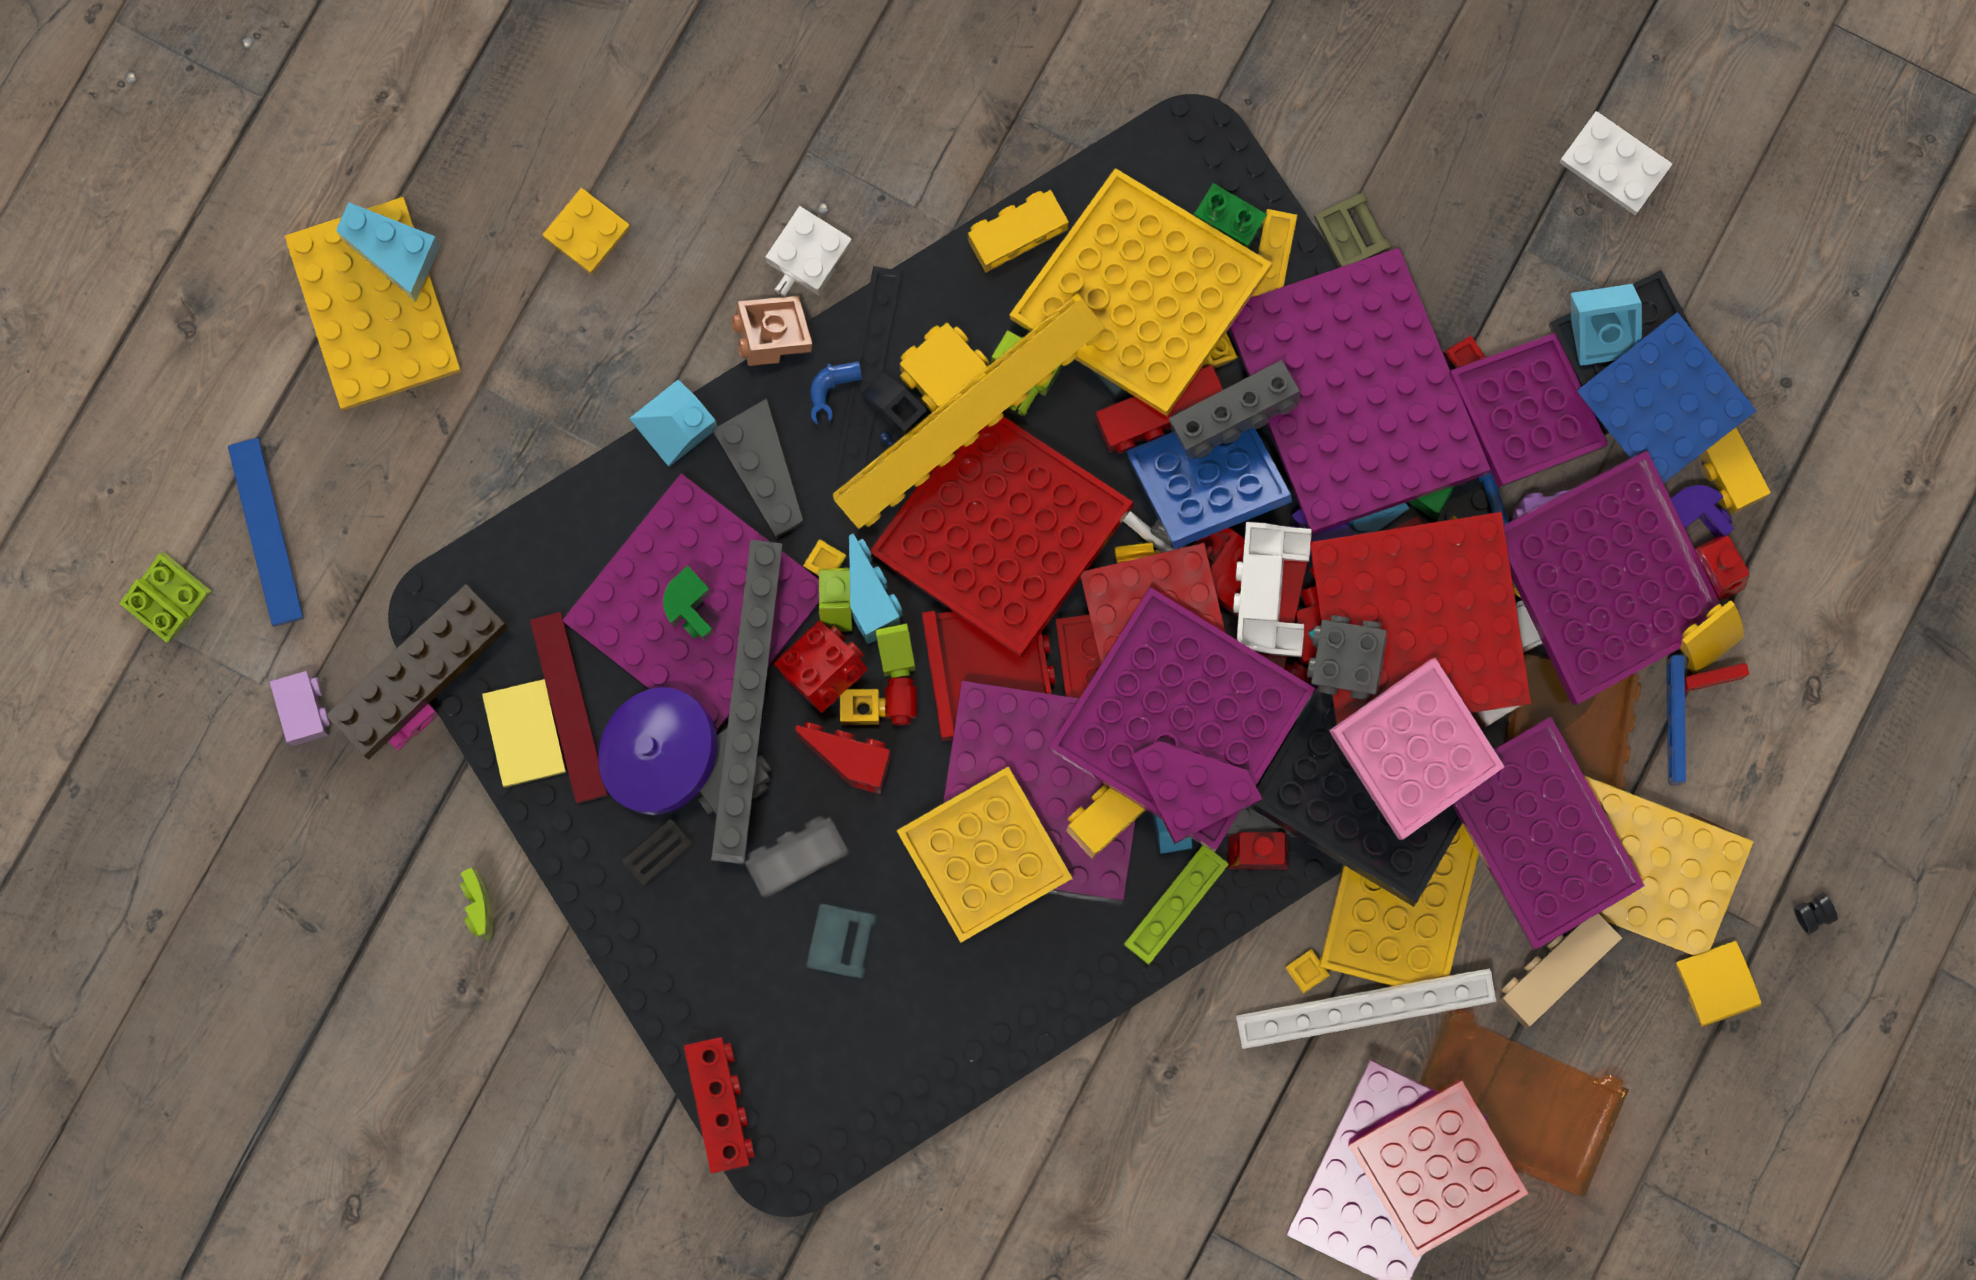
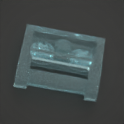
(830, 940)

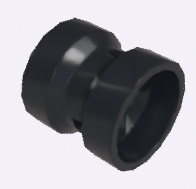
(1815, 913)

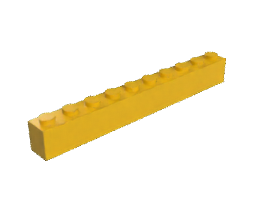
(968, 412)

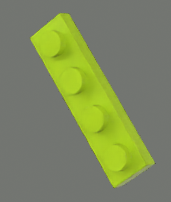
(1176, 904)

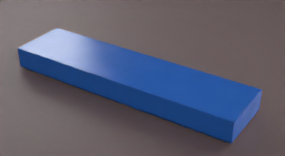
(1676, 720)

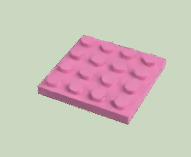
(1416, 749)

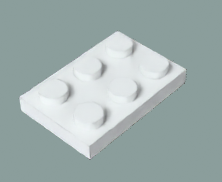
(1615, 163)

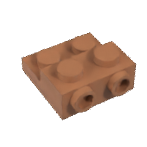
(770, 329)

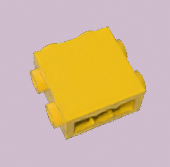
(941, 365)

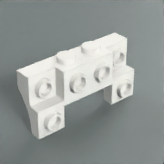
(1261, 588)

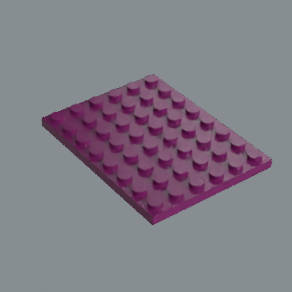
(1373, 387)

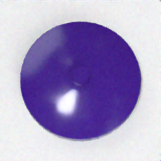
(657, 751)

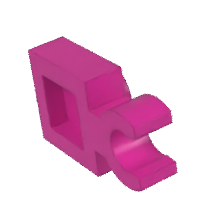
(413, 727)

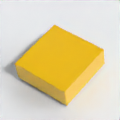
(824, 557)
(1306, 971)

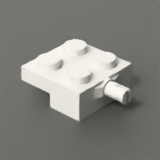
(807, 252)

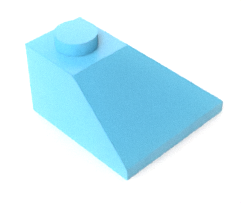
(674, 422)

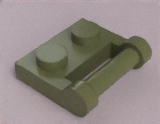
(1343, 235)

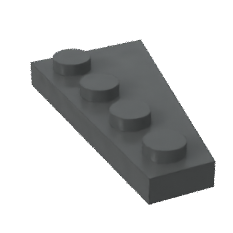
(758, 459)

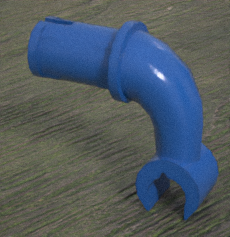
(829, 378)

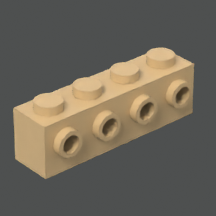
(1558, 970)

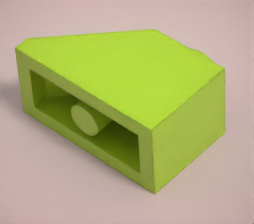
(895, 651)

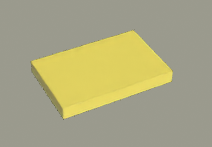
(524, 733)

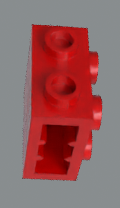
(821, 665)

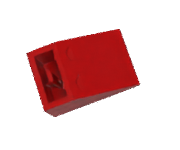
(1224, 551)
(856, 762)

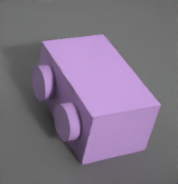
(300, 708)

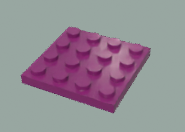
(1527, 410)

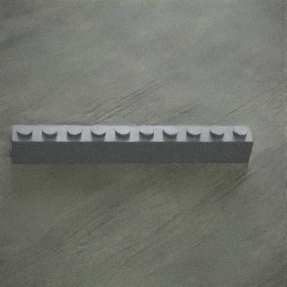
(746, 702)

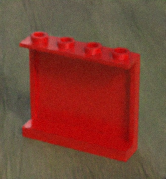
(968, 654)

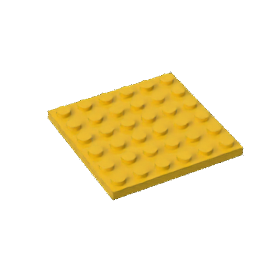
(1154, 282)

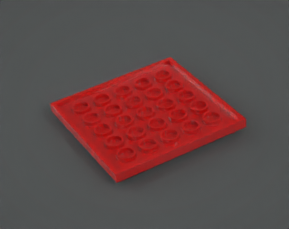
(1003, 533)
(1440, 596)

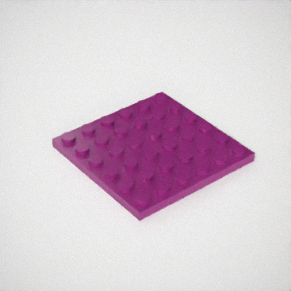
(1608, 576)
(625, 608)
(1181, 686)
(1015, 730)

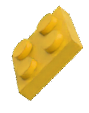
(586, 231)

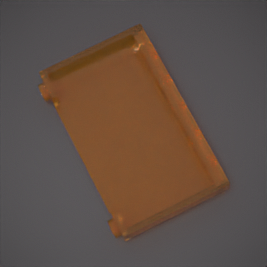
(1539, 1109)

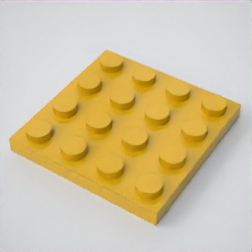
(984, 854)

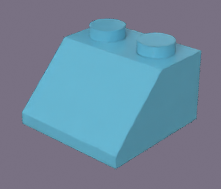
(1605, 323)

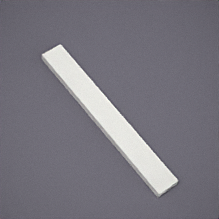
(1366, 1008)

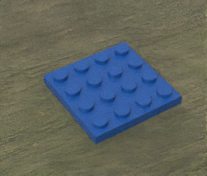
(1667, 398)
(1210, 491)

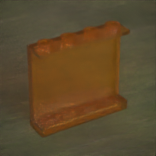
(1592, 729)

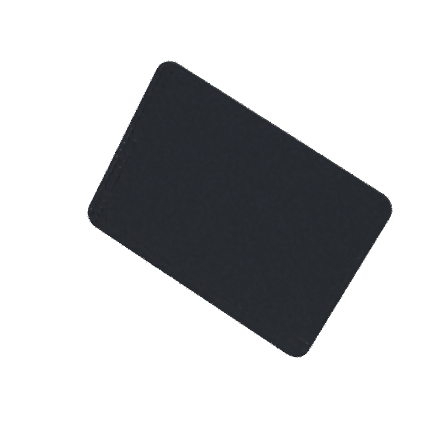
(829, 1063)

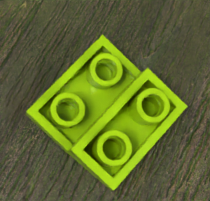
(165, 597)
(480, 912)

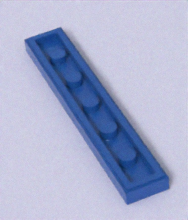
(265, 532)

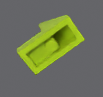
(835, 598)

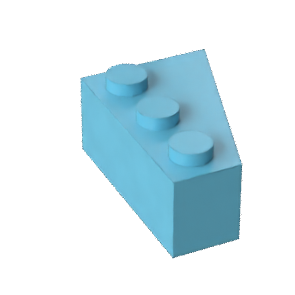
(390, 246)

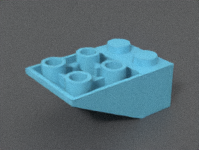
(869, 602)

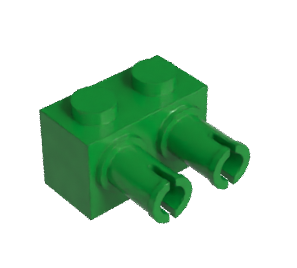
(1231, 215)

